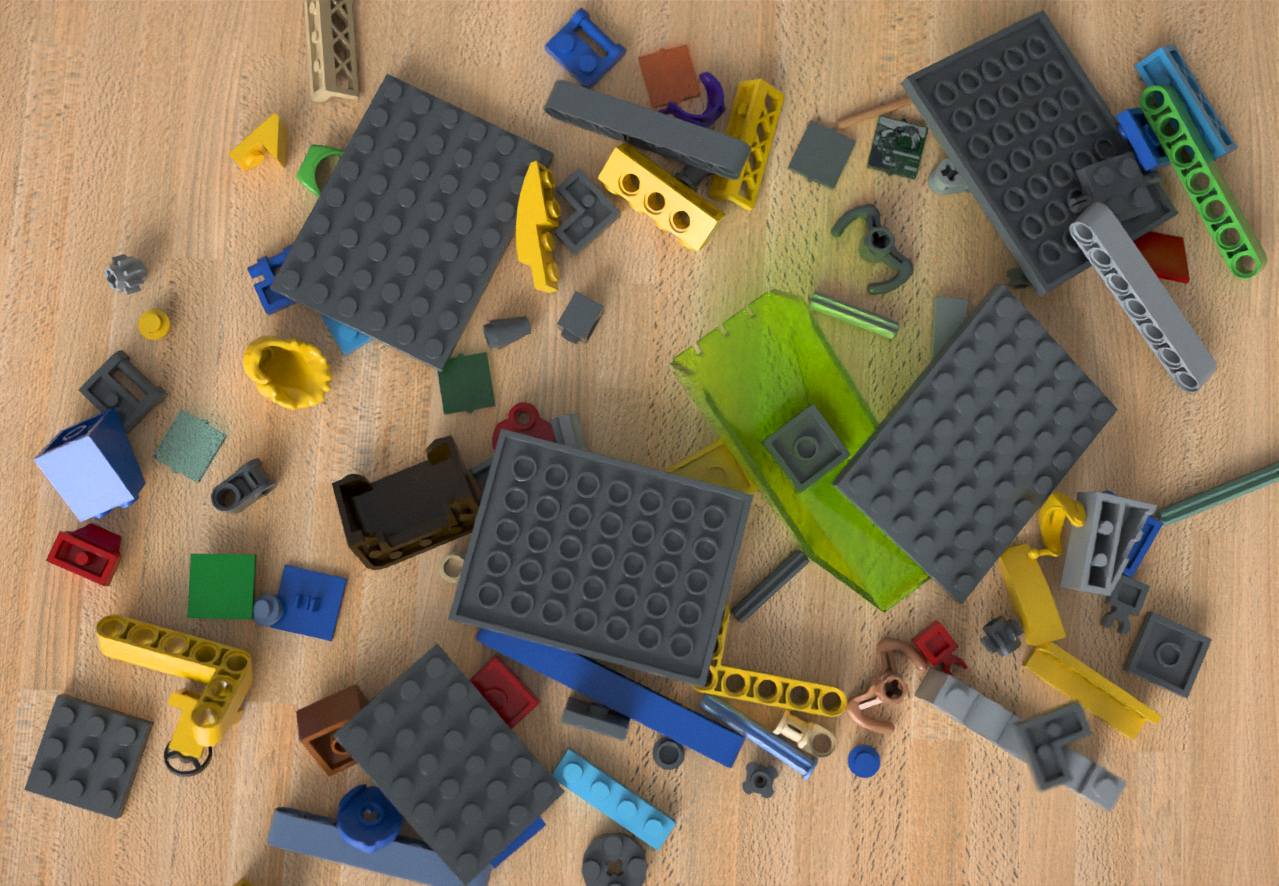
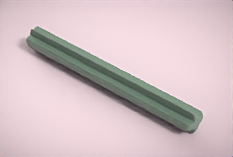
(1218, 495)

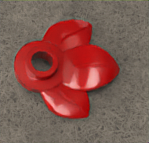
(535, 427)

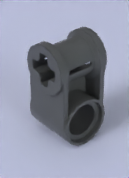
(249, 485)

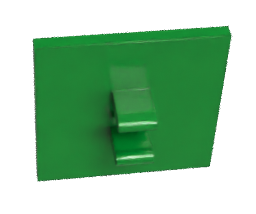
(221, 586)

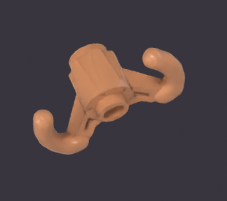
(884, 685)

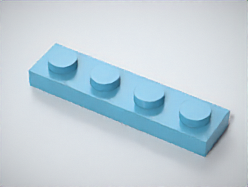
(613, 799)

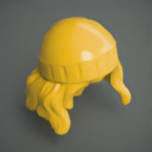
(288, 371)

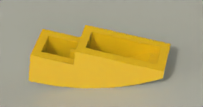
(1030, 596)

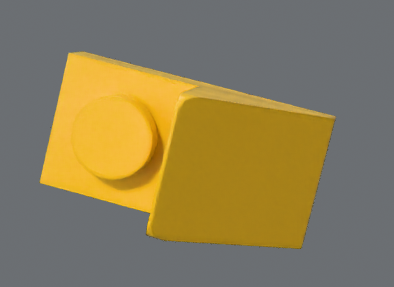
(265, 139)

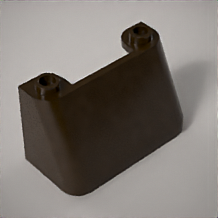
(409, 508)

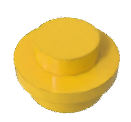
(154, 324)

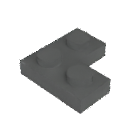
(591, 216)
(1042, 742)

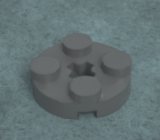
(614, 847)

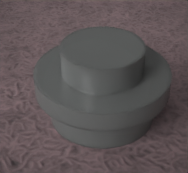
(668, 753)

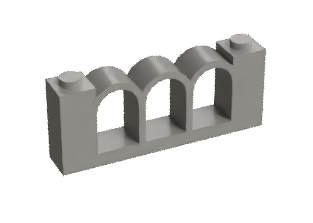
(995, 725)

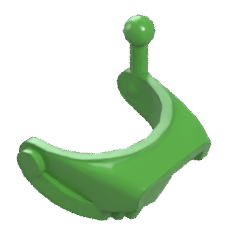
(306, 173)

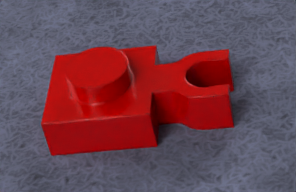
(938, 646)

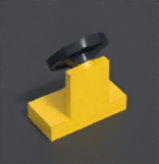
(183, 740)

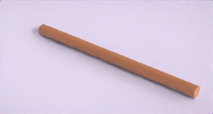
(874, 112)

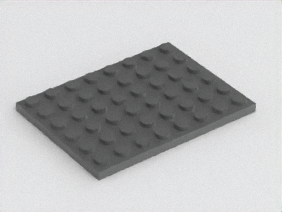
(1017, 129)
(411, 223)
(976, 444)
(601, 557)

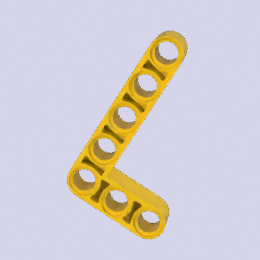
(154, 648)
(782, 684)

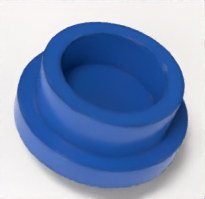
(863, 761)

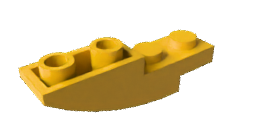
(537, 216)

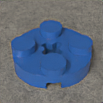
(366, 834)

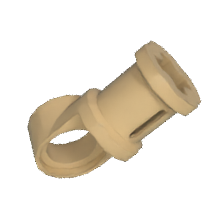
(805, 736)

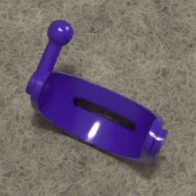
(714, 108)

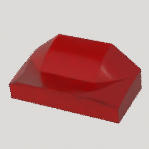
(88, 553)

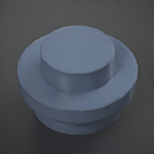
(267, 609)

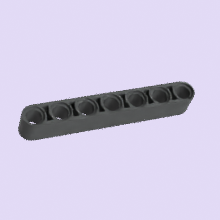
(647, 129)

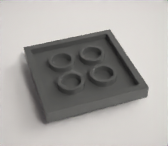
(89, 756)

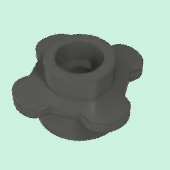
(765, 787)

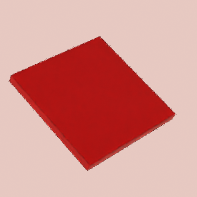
(1165, 255)

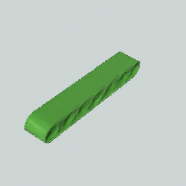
(1218, 187)

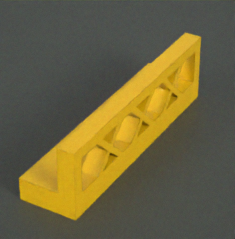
(742, 124)
(1090, 688)

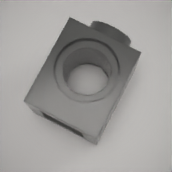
(580, 318)

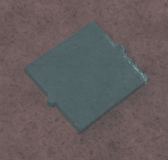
(190, 446)

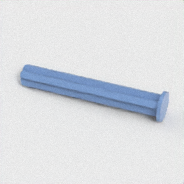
(759, 735)

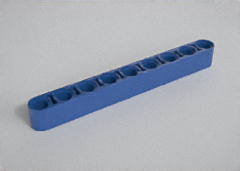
(622, 696)

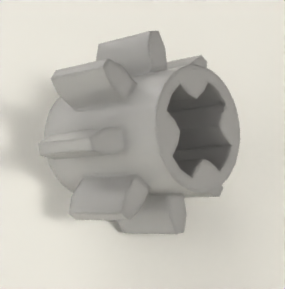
(125, 274)

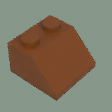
(321, 720)

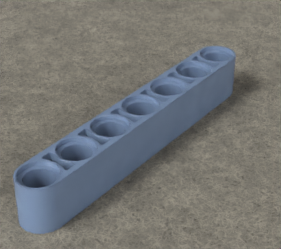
(401, 858)

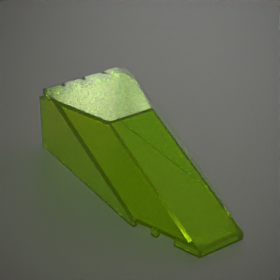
(756, 383)

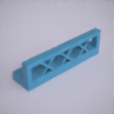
(1170, 68)

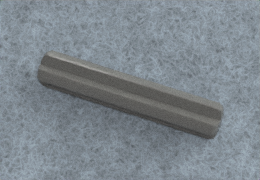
(770, 586)

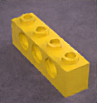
(678, 197)

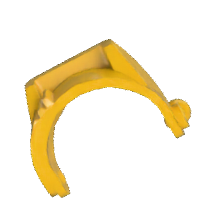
(1051, 521)

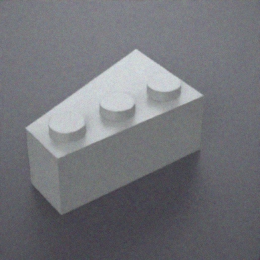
(1101, 546)

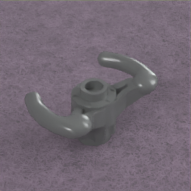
(876, 247)

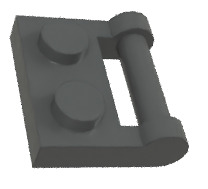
(107, 392)

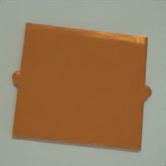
(669, 76)

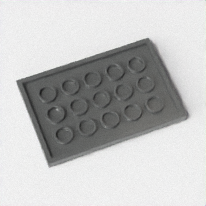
(449, 764)

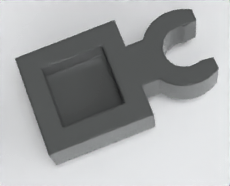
(1125, 600)

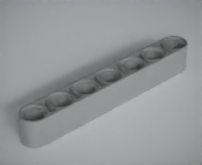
(1143, 297)

